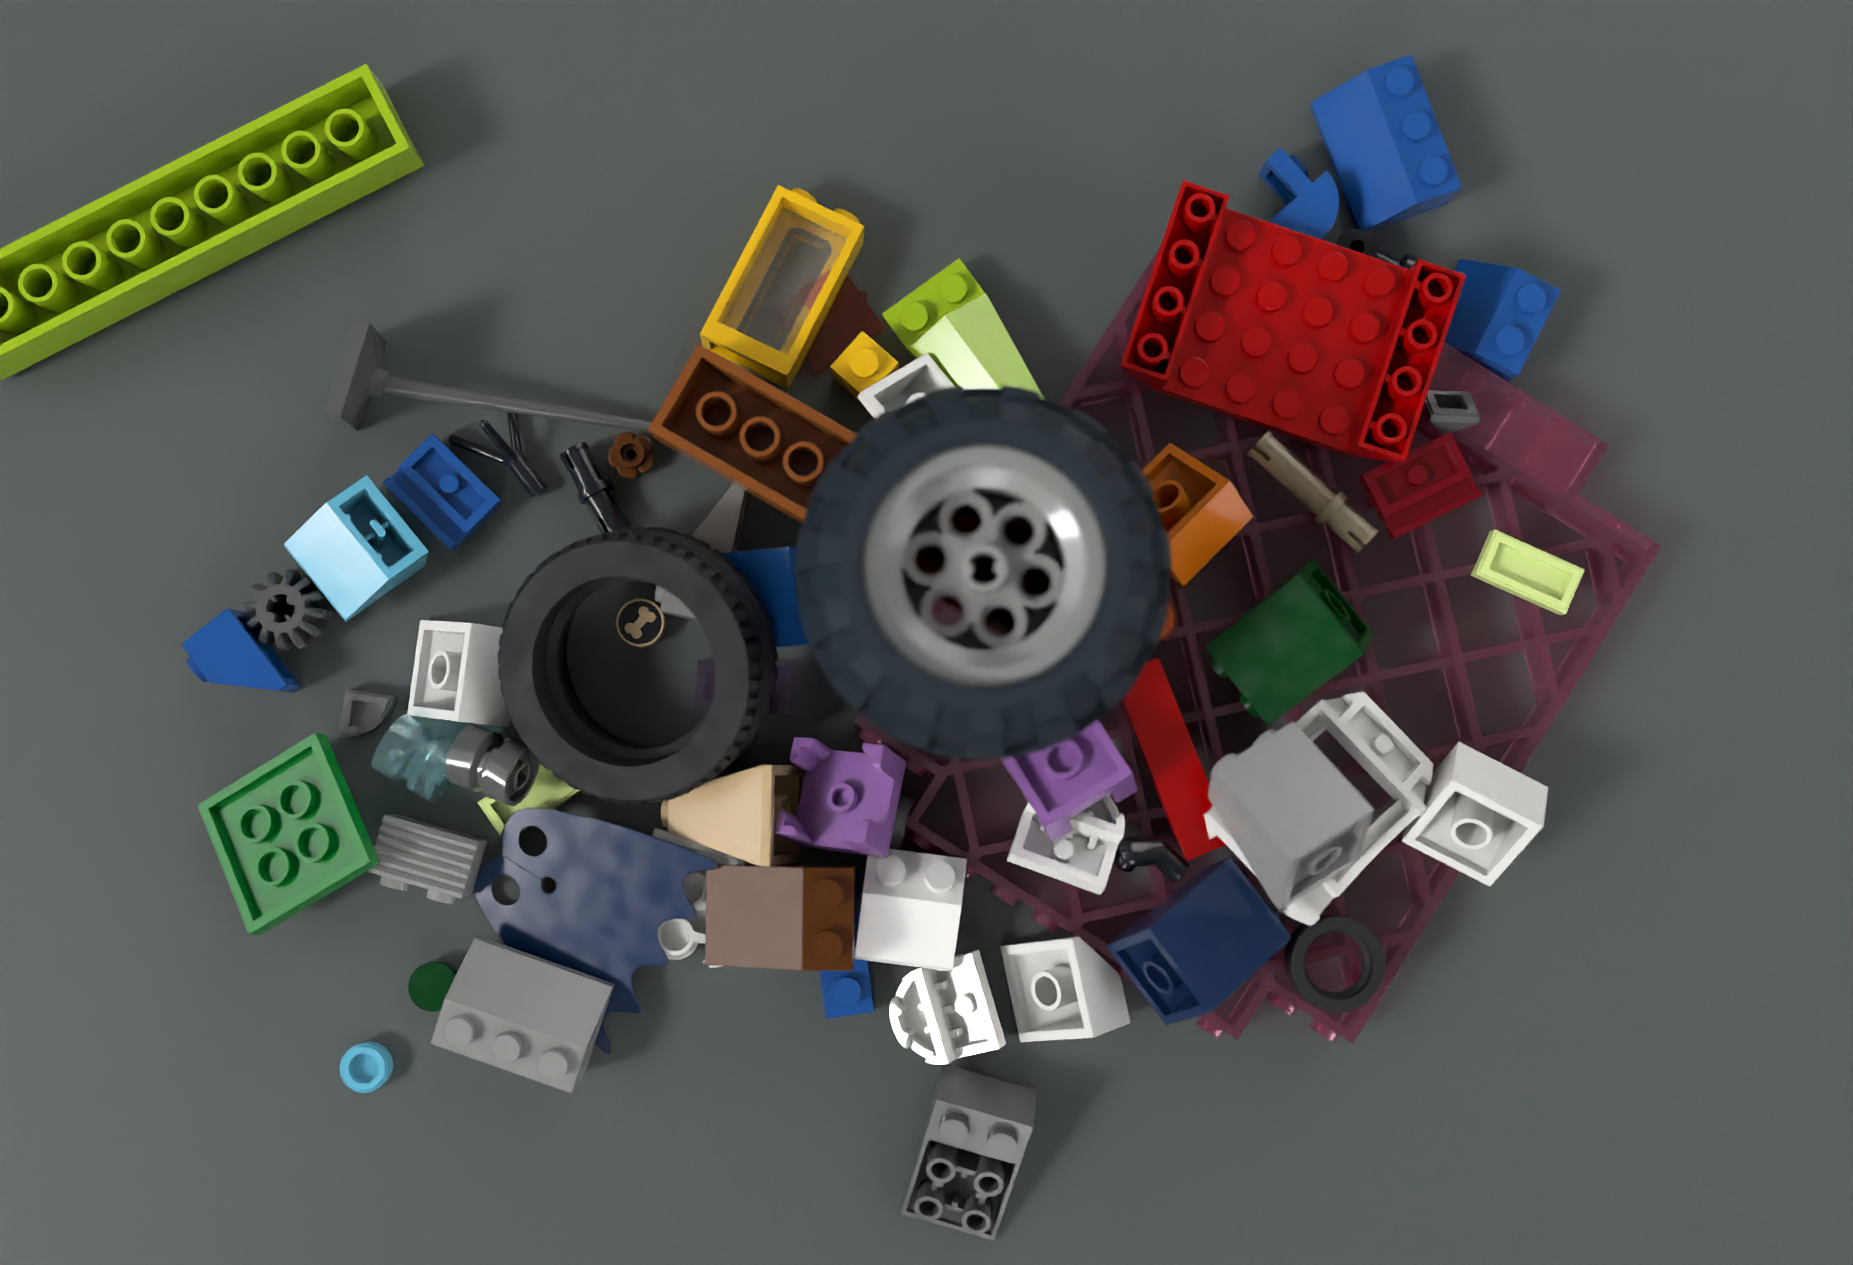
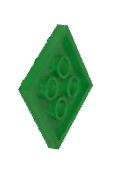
(288, 834)

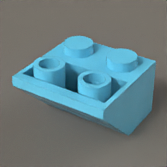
(357, 548)

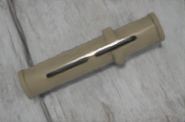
(1313, 492)

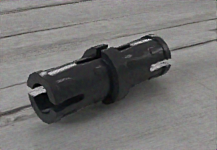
(594, 488)

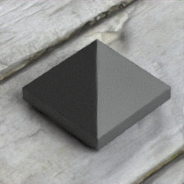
(1451, 410)

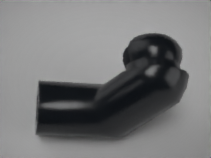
(1147, 851)

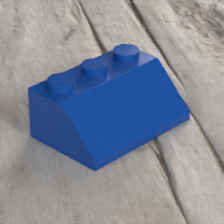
(1386, 145)

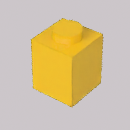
(862, 365)

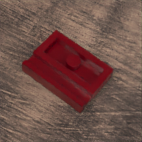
(1422, 487)

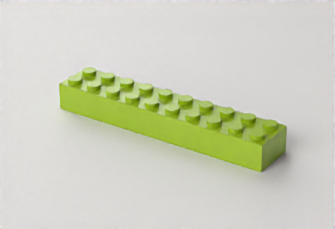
(198, 215)

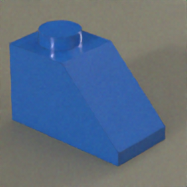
(232, 655)

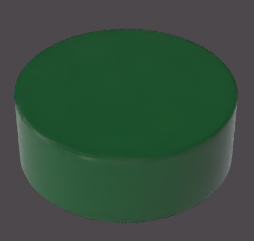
(431, 984)

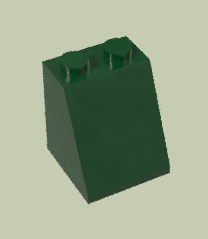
(1289, 643)

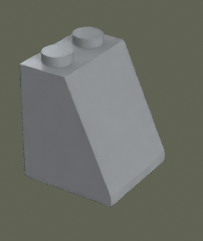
(1289, 812)

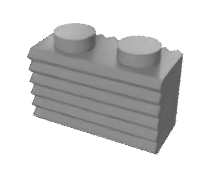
(427, 857)

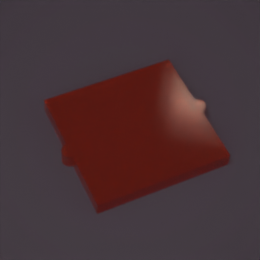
(843, 323)

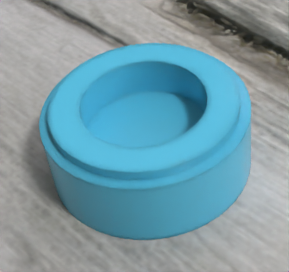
(366, 1066)

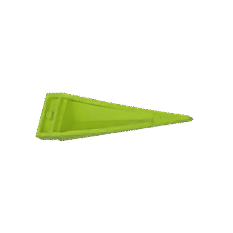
(959, 331)

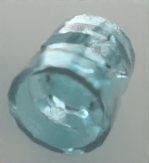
(412, 754)

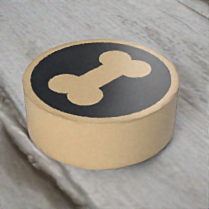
(641, 623)

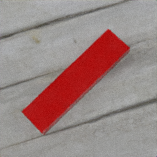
(1171, 759)

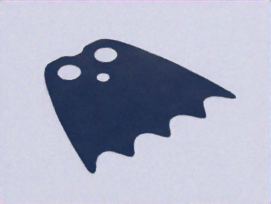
(606, 902)

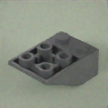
(970, 1152)

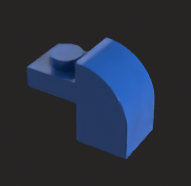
(1309, 205)

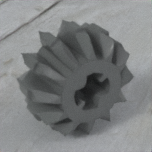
(281, 628)

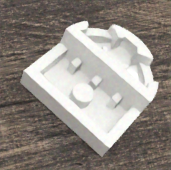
(1078, 857)
(947, 1011)

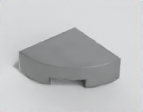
(364, 712)

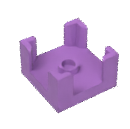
(1071, 778)
(844, 799)

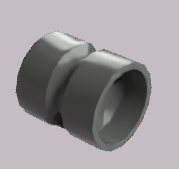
(490, 764)

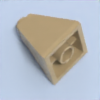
(740, 814)

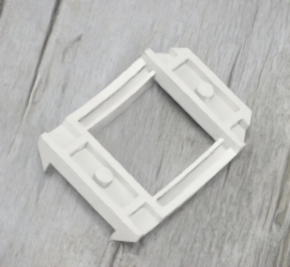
(1387, 758)

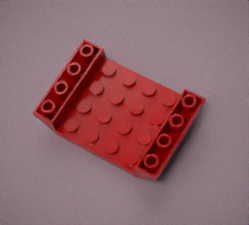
(1290, 329)

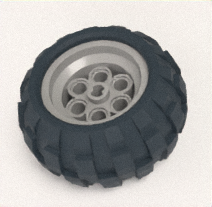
(1006, 461)

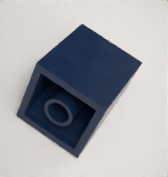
(1200, 943)

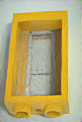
(783, 285)

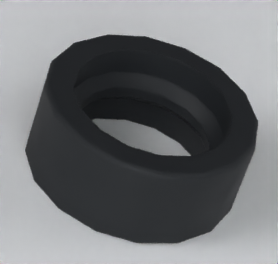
(1364, 987)

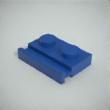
(443, 492)

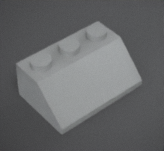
(523, 1014)

